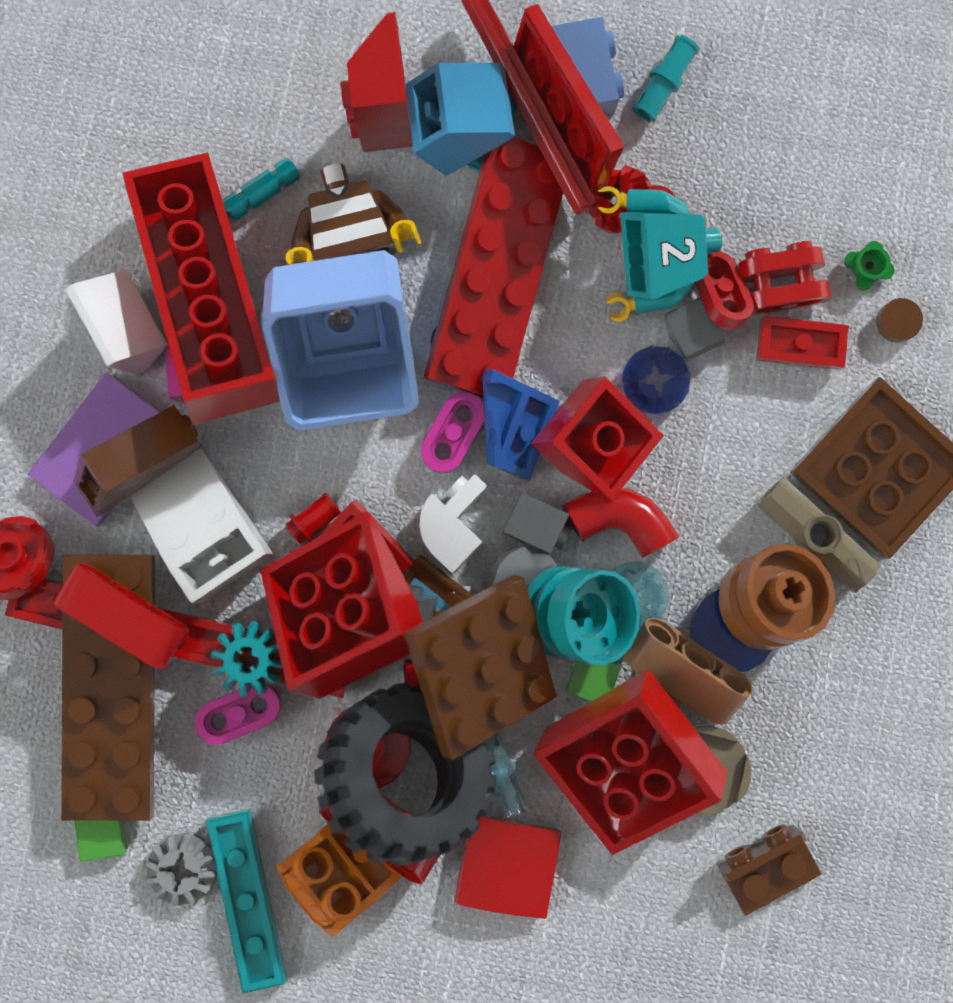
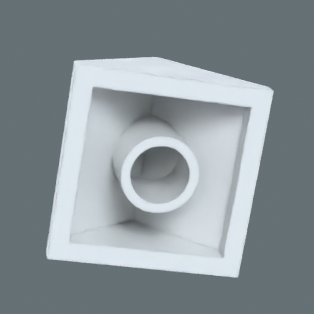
(118, 321)

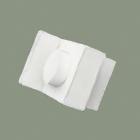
(442, 530)

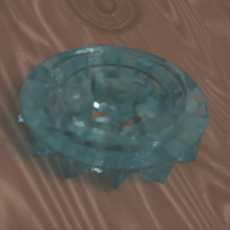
(655, 591)

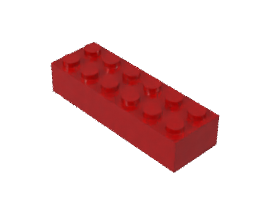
(200, 289)

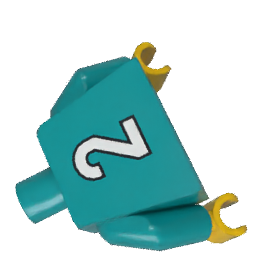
(661, 250)

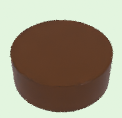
(899, 320)

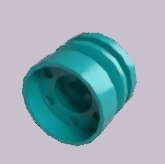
(584, 613)

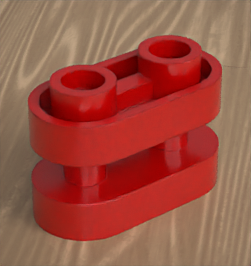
(797, 260)

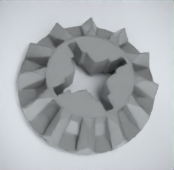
(197, 858)

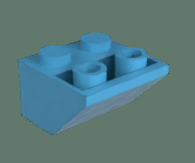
(458, 113)

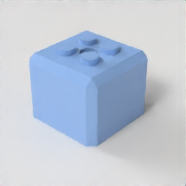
(339, 370)

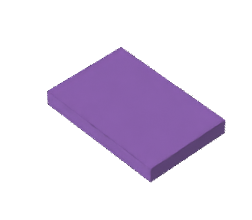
(101, 416)

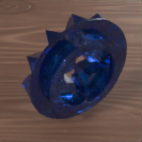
(645, 395)

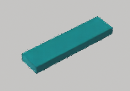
(246, 901)

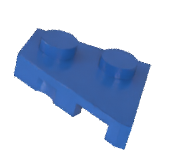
(512, 422)

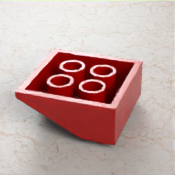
(339, 608)
(631, 763)

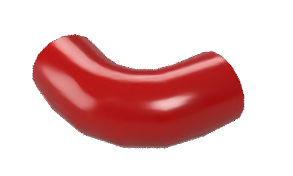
(628, 512)

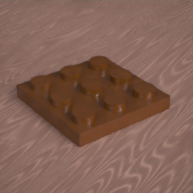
(880, 468)
(481, 665)

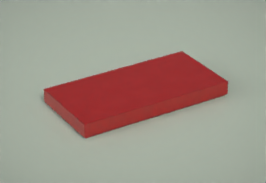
(568, 99)

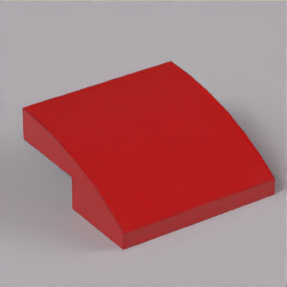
(508, 868)

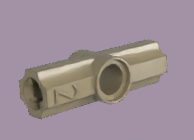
(838, 553)

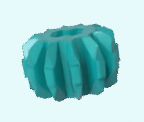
(238, 669)

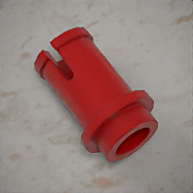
(312, 518)

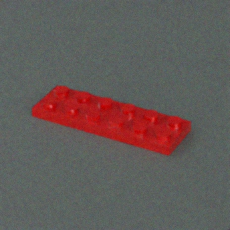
(496, 268)

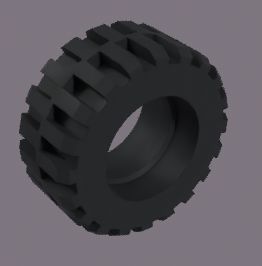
(360, 807)

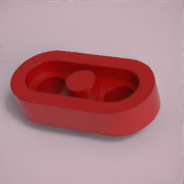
(727, 295)

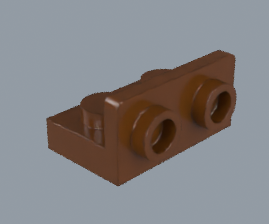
(769, 868)

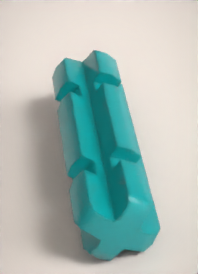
(261, 189)

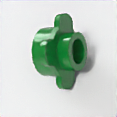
(878, 257)

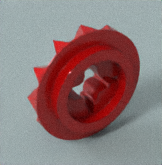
(622, 180)

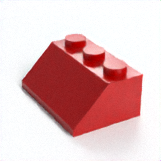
(377, 90)

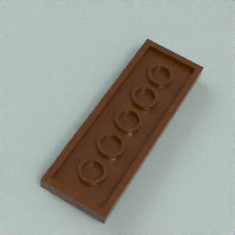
(107, 709)

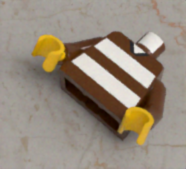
(348, 221)

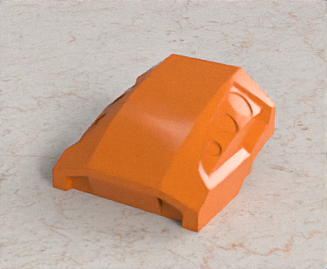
(334, 880)

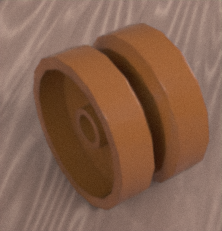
(777, 597)

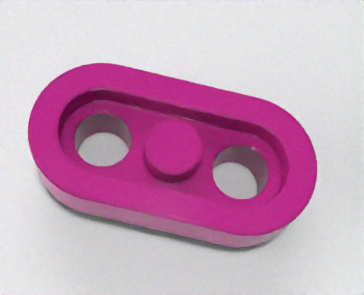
(453, 433)
(240, 715)

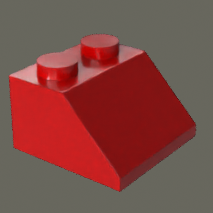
(598, 437)

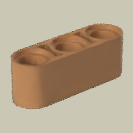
(689, 671)

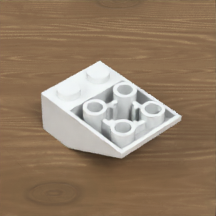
(199, 527)

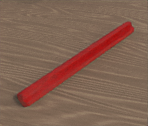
(531, 106)

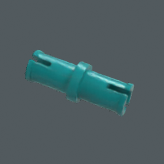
(665, 78)

